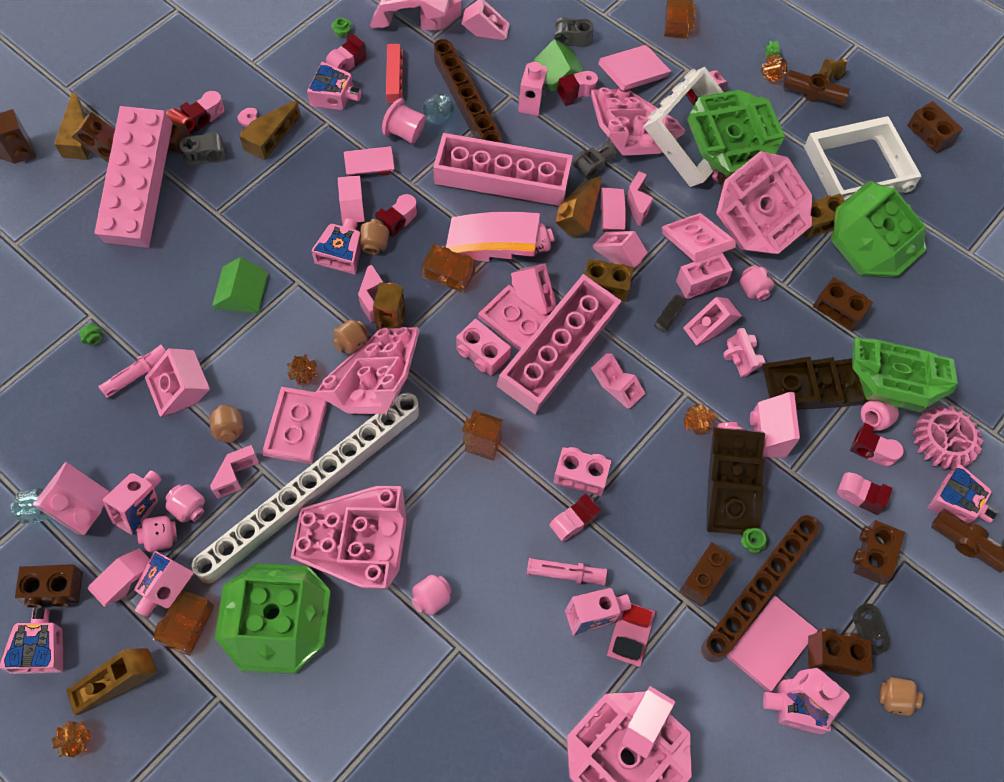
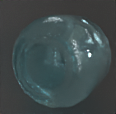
(438, 108)
(23, 507)

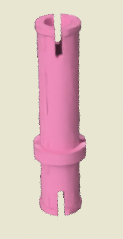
(131, 373)
(567, 571)

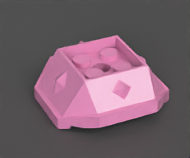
(785, 204)
(597, 746)

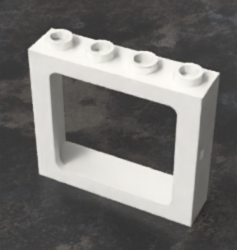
(702, 84)
(877, 129)

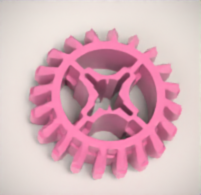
(960, 437)

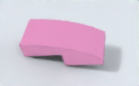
(613, 209)

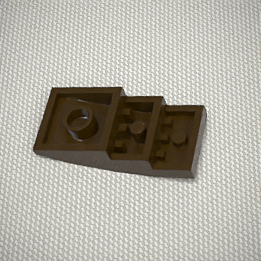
(815, 382)
(735, 480)

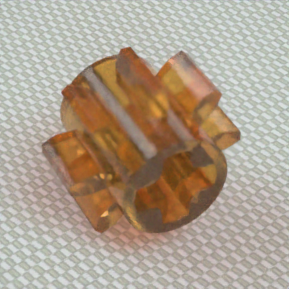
(774, 68)
(302, 363)
(699, 419)
(71, 739)

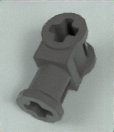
(593, 160)

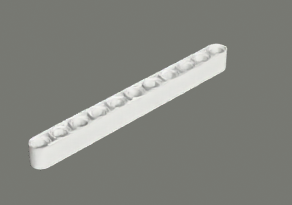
(304, 496)

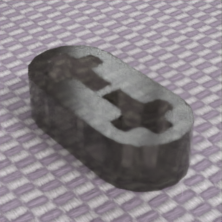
(670, 312)
(873, 628)

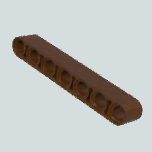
(464, 92)
(752, 595)

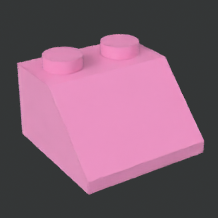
(176, 381)
(779, 422)
(72, 499)

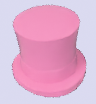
(403, 122)

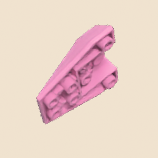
(386, 9)
(622, 120)
(373, 374)
(354, 536)

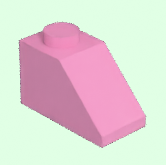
(452, 14)
(485, 21)
(621, 247)
(535, 288)
(712, 320)

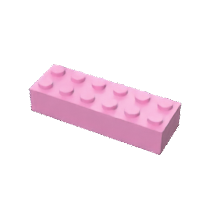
(502, 169)
(134, 177)
(558, 344)

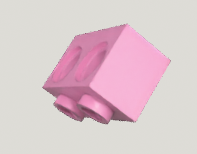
(704, 275)
(486, 344)
(580, 477)

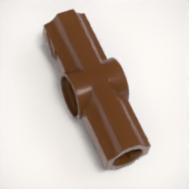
(816, 87)
(970, 539)

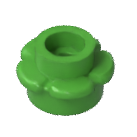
(341, 27)
(772, 49)
(91, 334)
(756, 534)

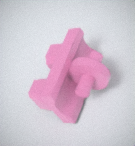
(742, 353)

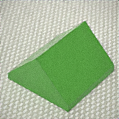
(559, 61)
(240, 287)

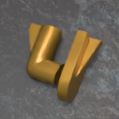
(833, 68)

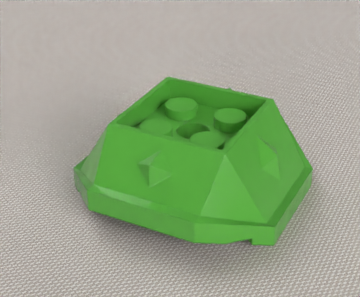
(734, 129)
(878, 231)
(902, 374)
(278, 643)

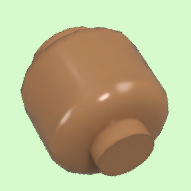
(374, 237)
(350, 336)
(226, 423)
(900, 696)

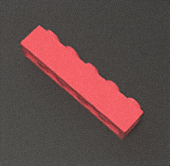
(394, 73)

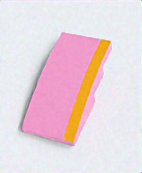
(494, 234)

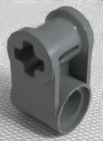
(577, 31)
(204, 148)

